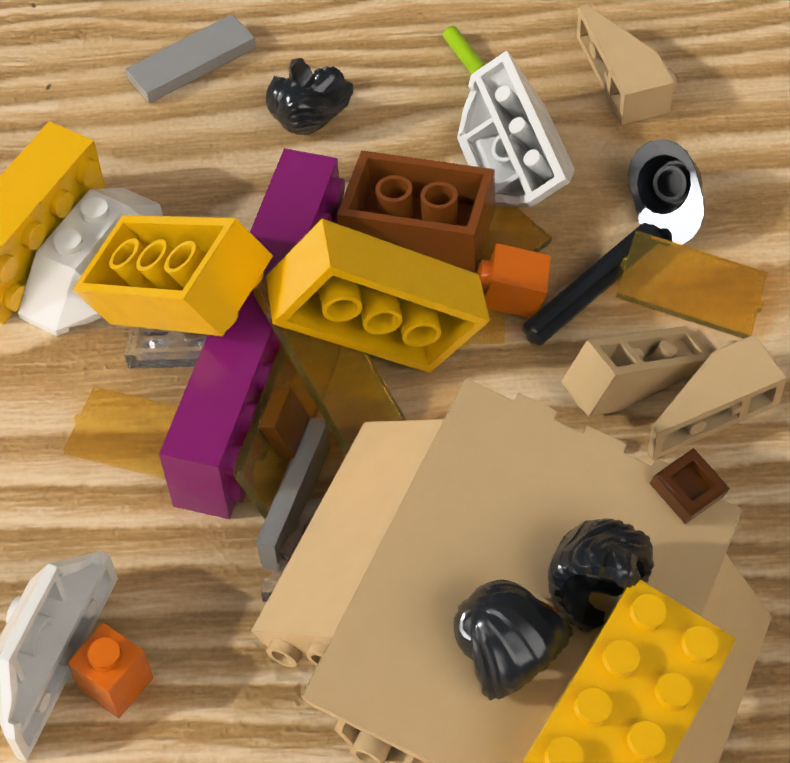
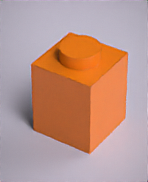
(515, 280)
(110, 670)

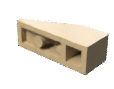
(626, 68)
(631, 367)
(726, 389)

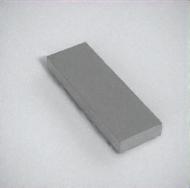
(190, 58)
(293, 492)

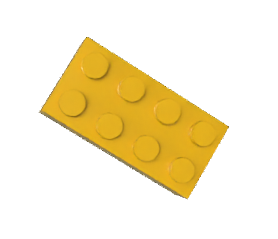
(36, 198)
(174, 273)
(375, 297)
(635, 684)

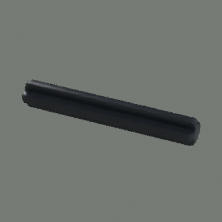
(581, 291)

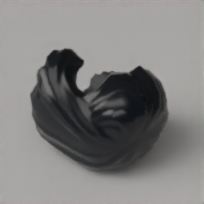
(307, 99)
(597, 558)
(508, 636)

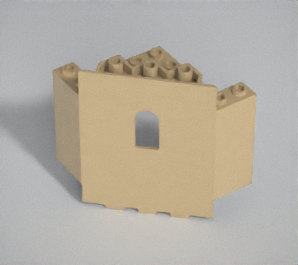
(465, 502)

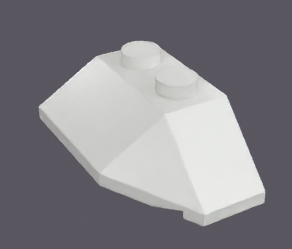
(512, 132)
(68, 252)
(42, 636)

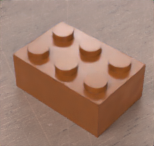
(421, 205)

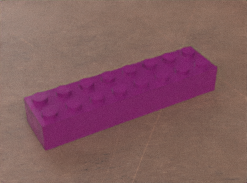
(234, 367)

